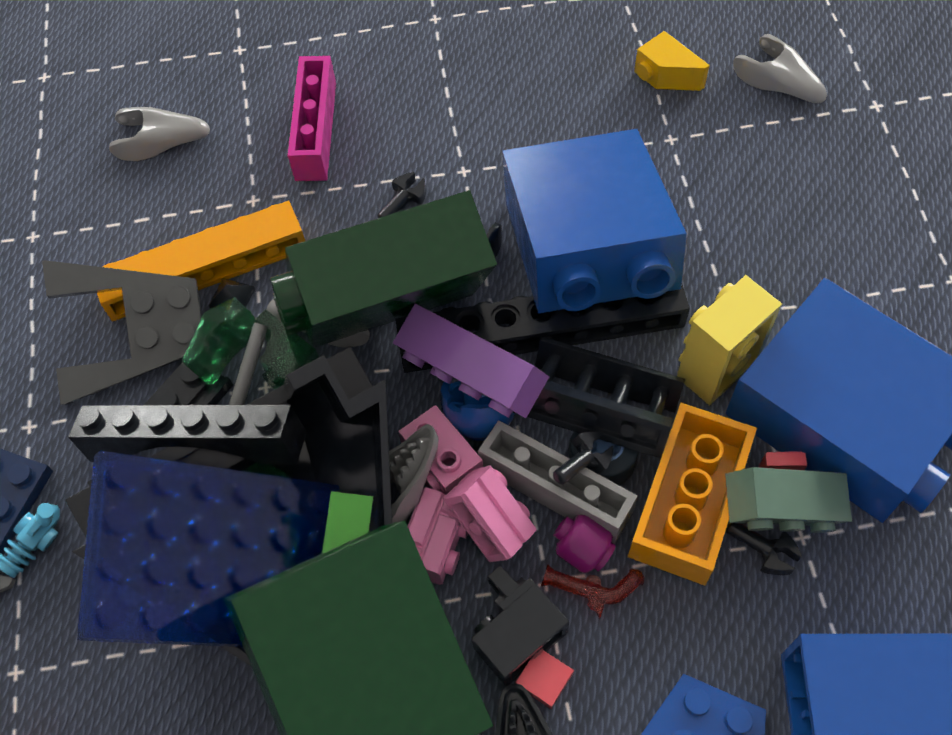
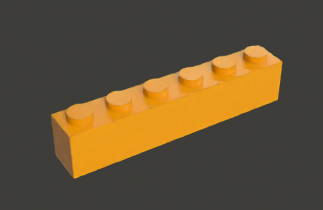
(215, 252)

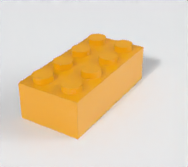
(688, 496)

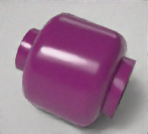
(583, 543)

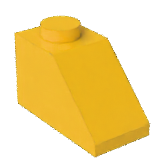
(670, 65)

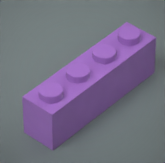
(471, 360)

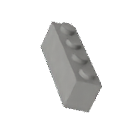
(530, 470)

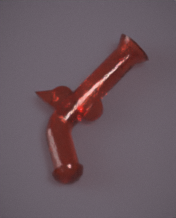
(592, 588)

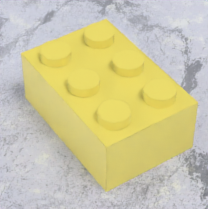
(727, 338)

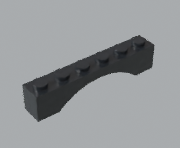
(249, 431)

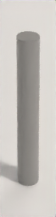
(248, 364)

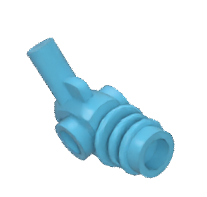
(33, 534)

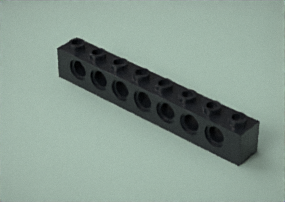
(594, 324)

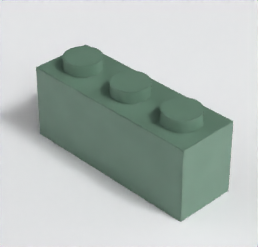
(788, 499)

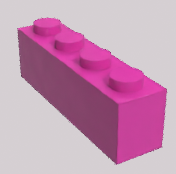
(312, 119)

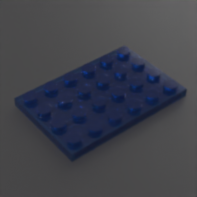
(183, 538)

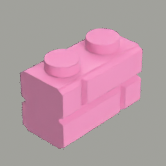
(490, 513)
(436, 534)

